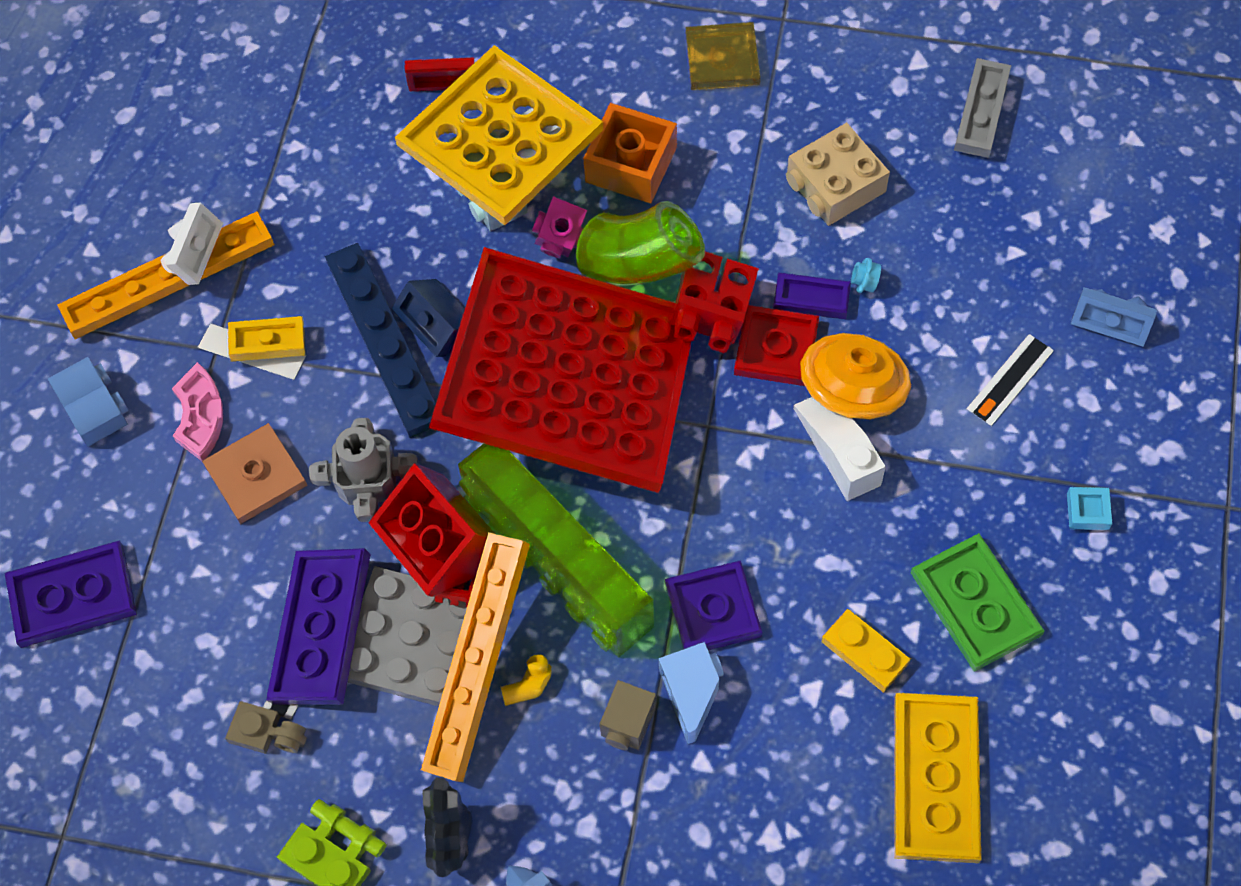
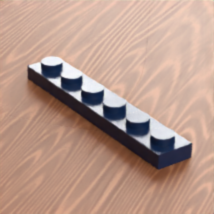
(383, 338)

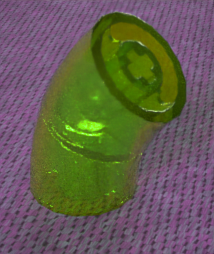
(639, 246)

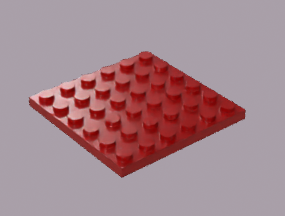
(565, 371)

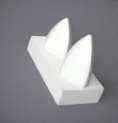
(192, 244)

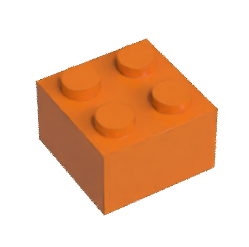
(630, 153)

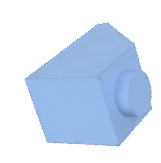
(692, 685)

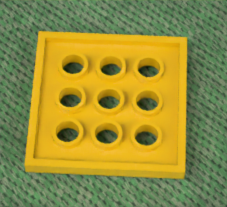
(530, 174)

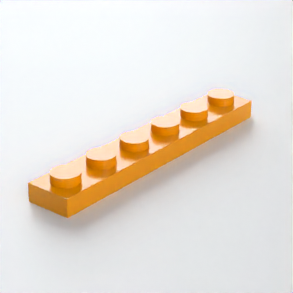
(152, 282)
(475, 657)

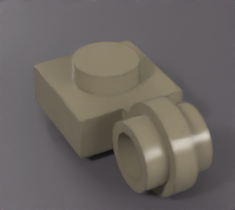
(256, 727)

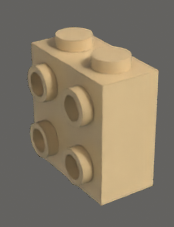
(837, 174)

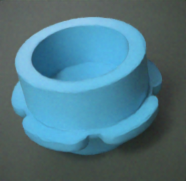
(866, 275)

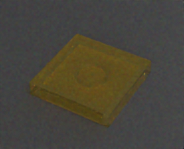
(722, 56)

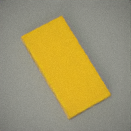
(936, 778)

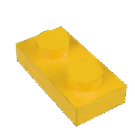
(266, 338)
(865, 650)

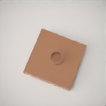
(254, 473)

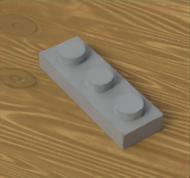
(982, 108)

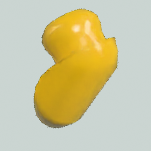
(532, 683)

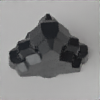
(446, 828)

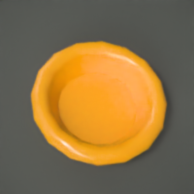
(855, 376)

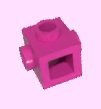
(563, 217)

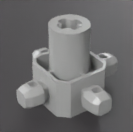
(362, 468)

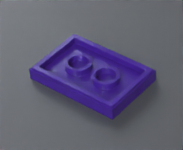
(70, 594)

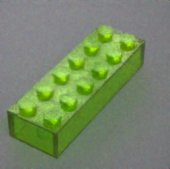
(559, 548)

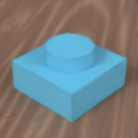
(1089, 508)

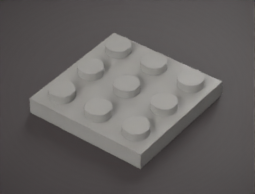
(404, 638)

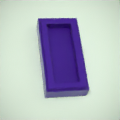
(812, 295)

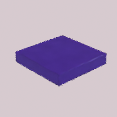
(713, 606)

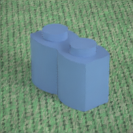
(88, 401)

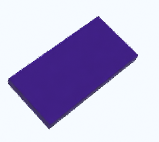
(318, 627)

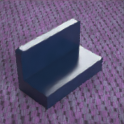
(430, 314)

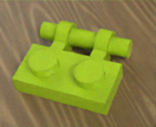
(322, 861)

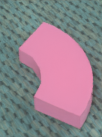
(201, 412)

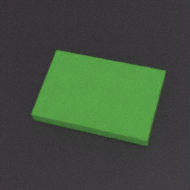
(977, 602)

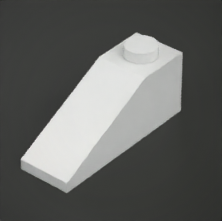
(843, 448)

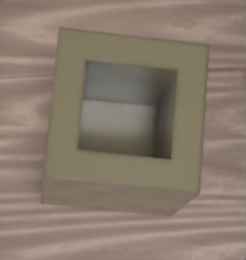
(627, 716)

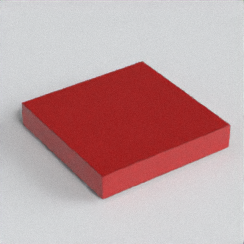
(774, 344)

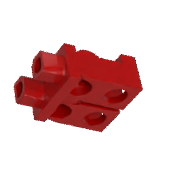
(711, 311)

